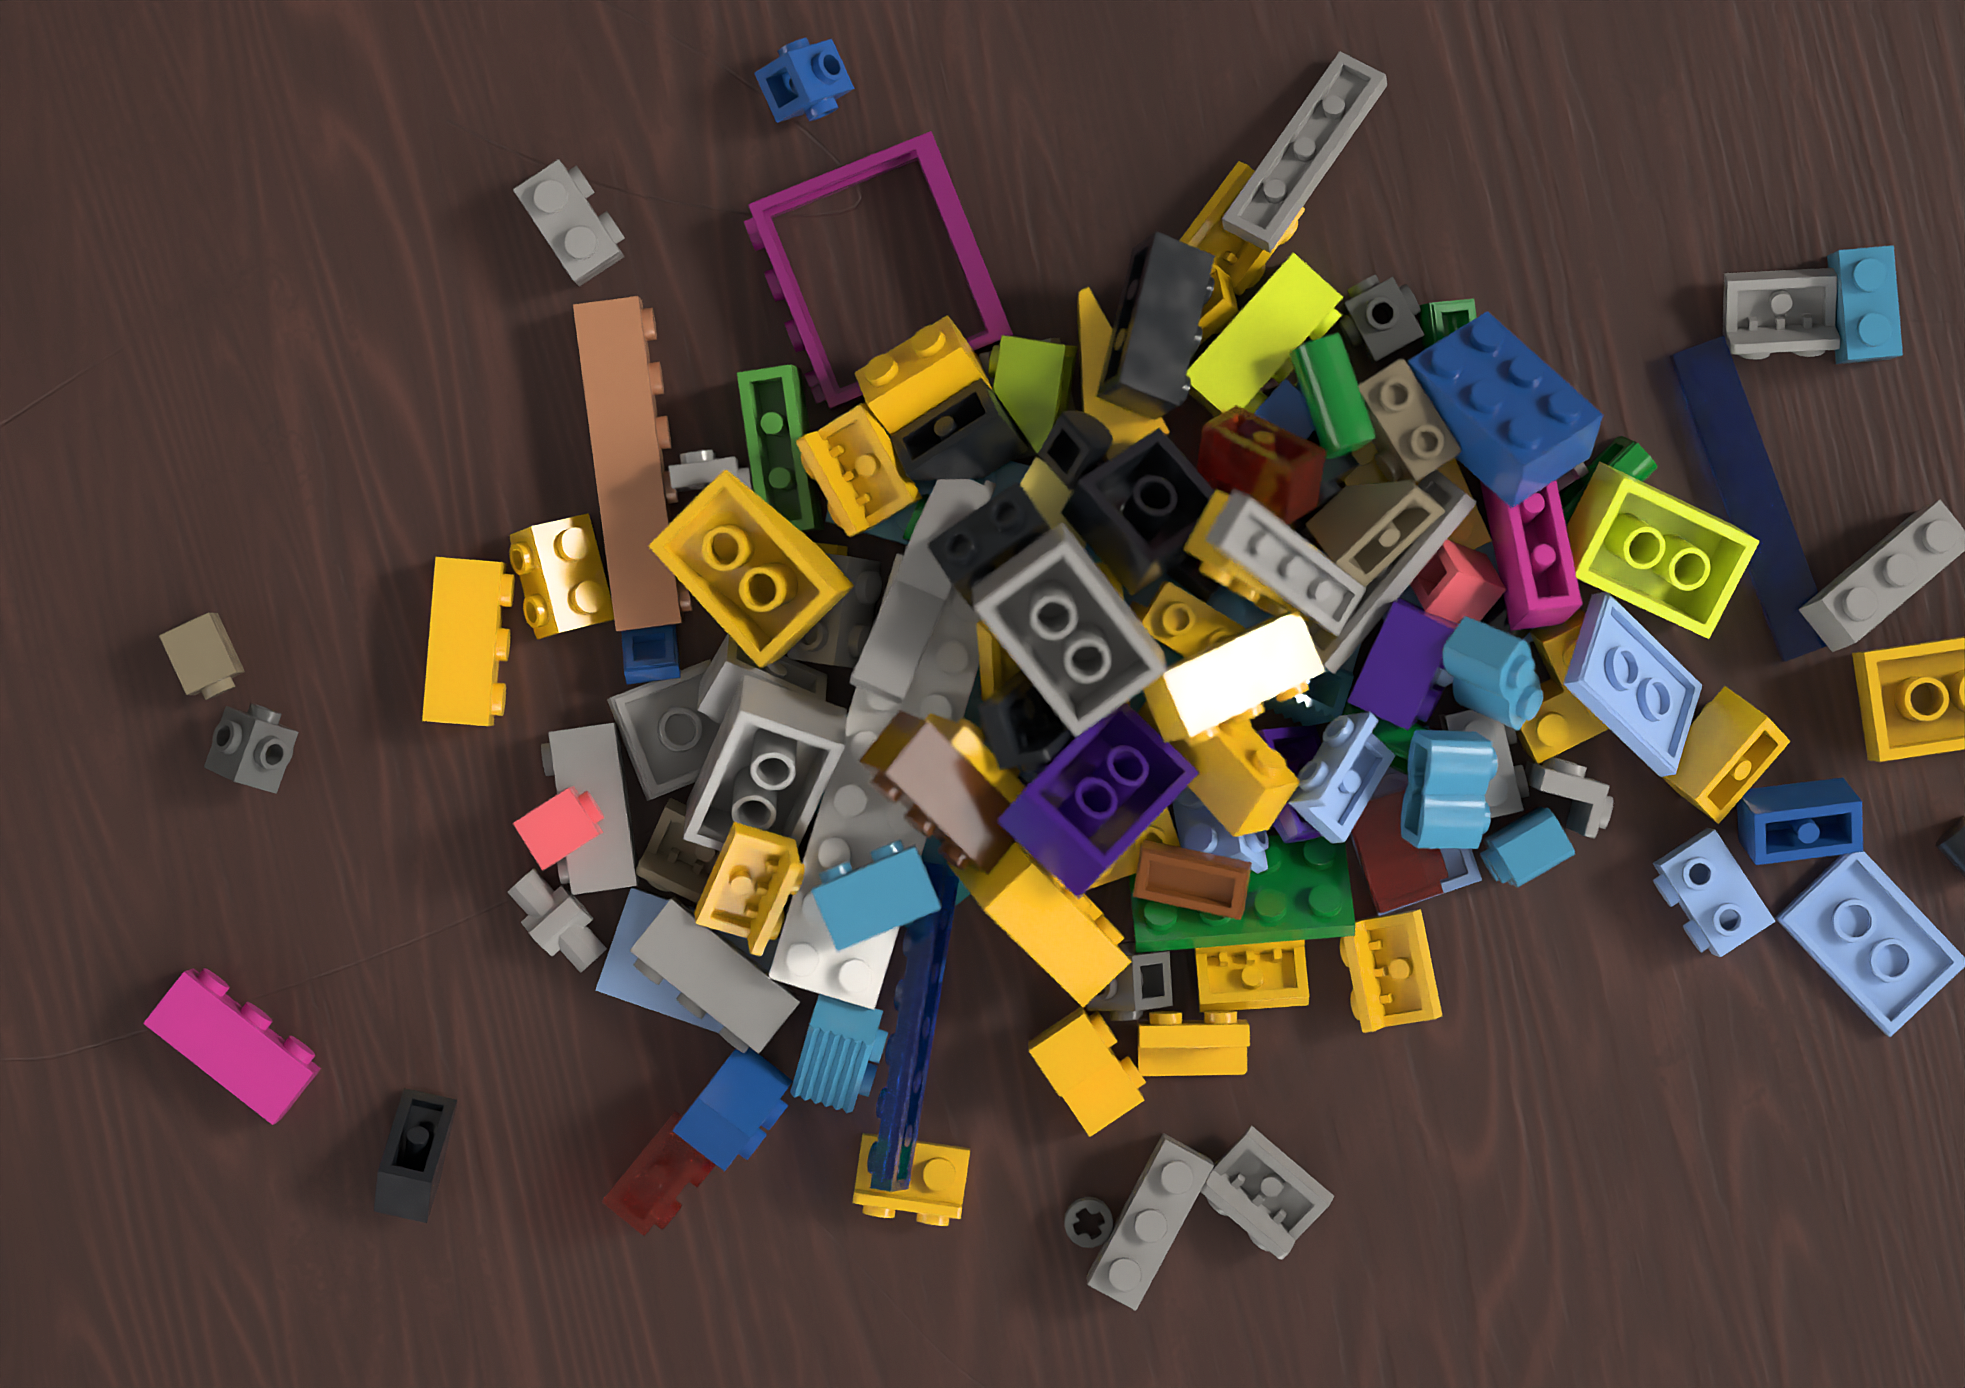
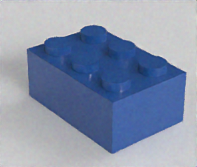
(1506, 409)

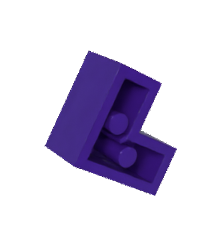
(1404, 666)

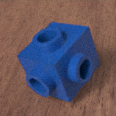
(804, 80)

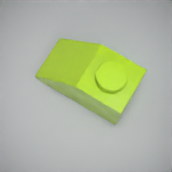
(1033, 382)

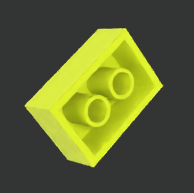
(1259, 339)
(1657, 550)

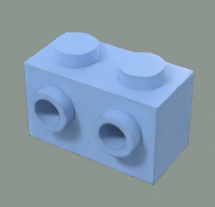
(1712, 893)

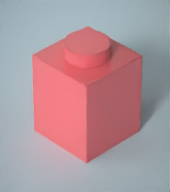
(1458, 583)
(560, 826)

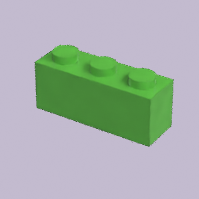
(773, 421)

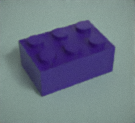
(1097, 798)

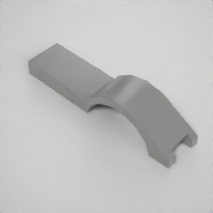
(915, 594)

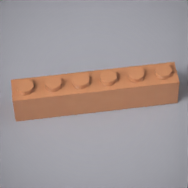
(629, 459)

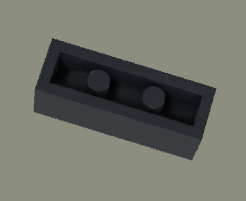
(1157, 326)

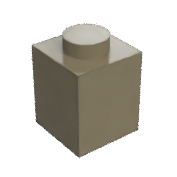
(203, 656)

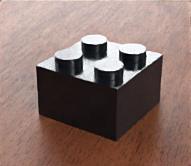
(1140, 510)

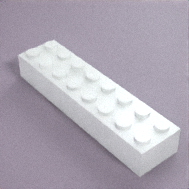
(859, 820)

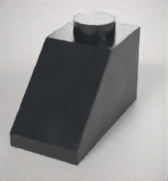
(960, 437)
(414, 1155)

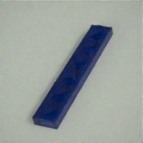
(1750, 492)
(911, 1044)

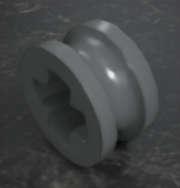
(1083, 1237)

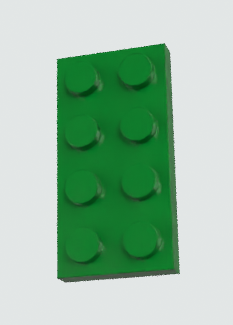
(1296, 898)

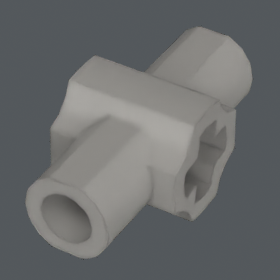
(557, 920)

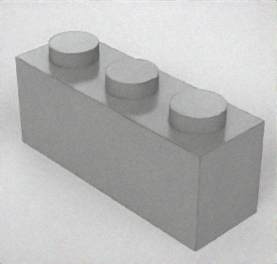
(1885, 576)
(594, 762)
(714, 977)
(1149, 1221)

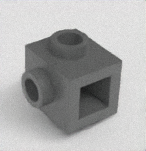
(1376, 338)
(251, 747)
(1128, 994)

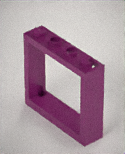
(785, 286)

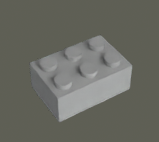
(1068, 629)
(766, 764)

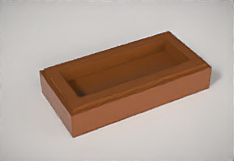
(1192, 879)

